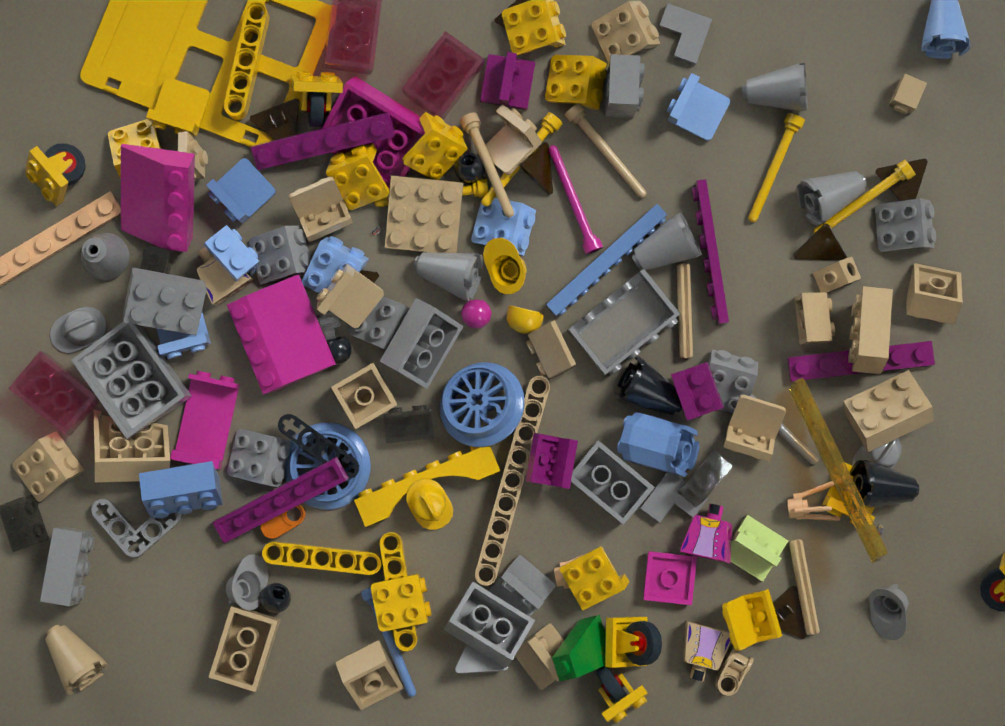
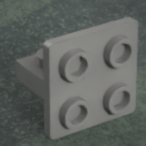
(523, 586)

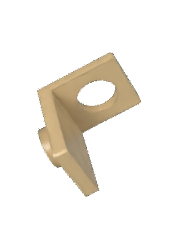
(836, 275)

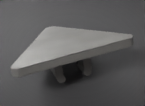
(475, 662)

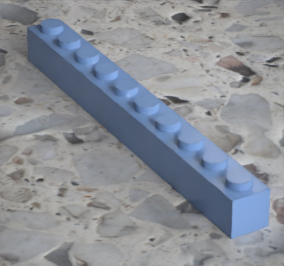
(606, 260)

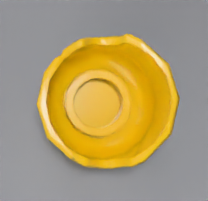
(523, 320)

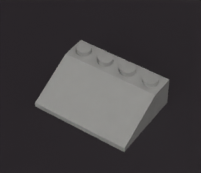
(131, 378)

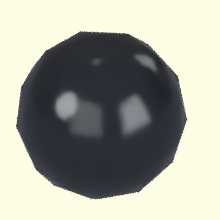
(469, 168)
(340, 349)
(275, 598)

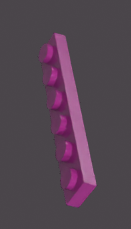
(323, 141)
(711, 262)
(837, 364)
(280, 500)

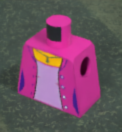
(709, 536)

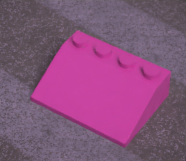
(363, 101)
(158, 196)
(281, 334)

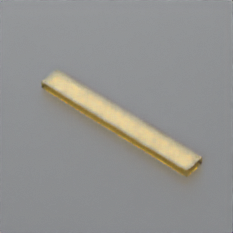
(838, 471)

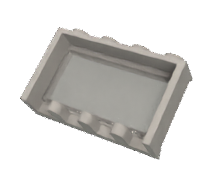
(624, 323)

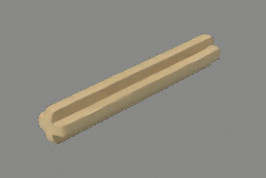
(685, 311)
(804, 587)

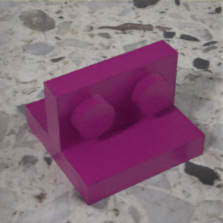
(507, 81)
(697, 391)
(551, 460)

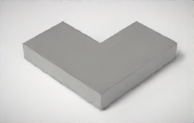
(692, 29)
(666, 495)

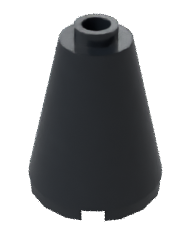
(647, 388)
(882, 485)

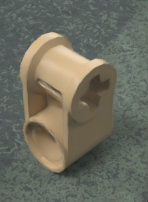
(733, 670)

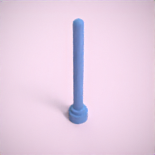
(393, 649)

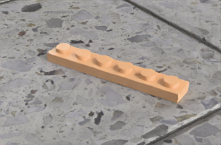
(58, 237)

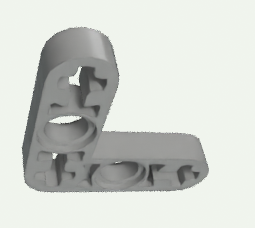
(131, 533)

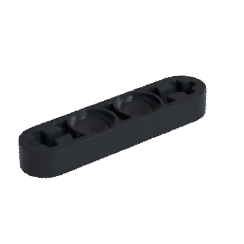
(321, 442)

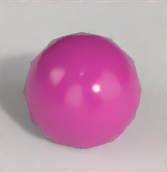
(476, 314)

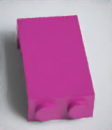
(206, 420)

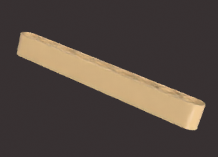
(506, 491)

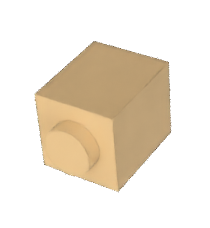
(907, 94)

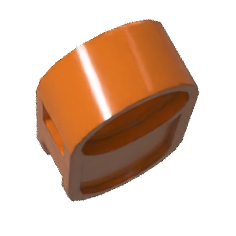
(281, 524)

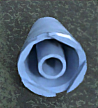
(945, 30)

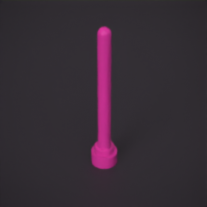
(590, 241)

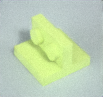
(756, 548)

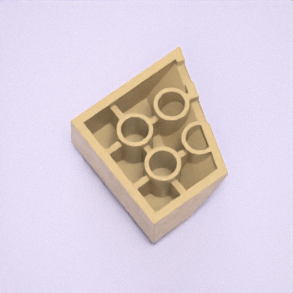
(122, 458)

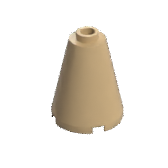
(74, 659)

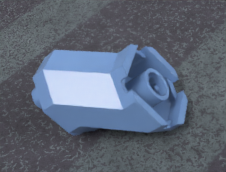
(658, 444)

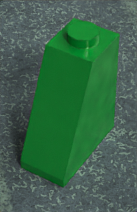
(582, 649)

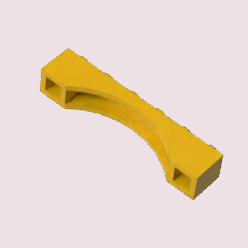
(380, 503)

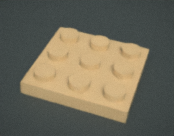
(423, 214)

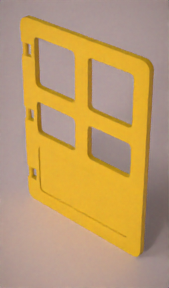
(150, 38)

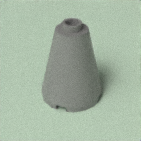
(779, 88)
(829, 194)
(667, 245)
(105, 256)
(451, 271)

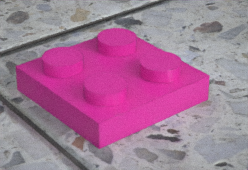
(669, 578)

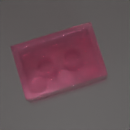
(352, 35)
(443, 76)
(54, 393)

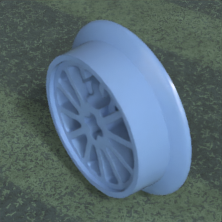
(497, 428)
(356, 449)

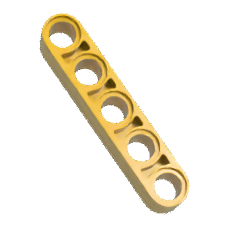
(246, 49)
(311, 551)
(399, 555)

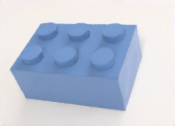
(181, 489)

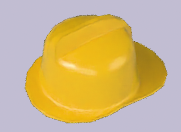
(504, 265)
(429, 504)

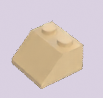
(934, 294)
(814, 318)
(550, 350)
(364, 395)
(369, 675)

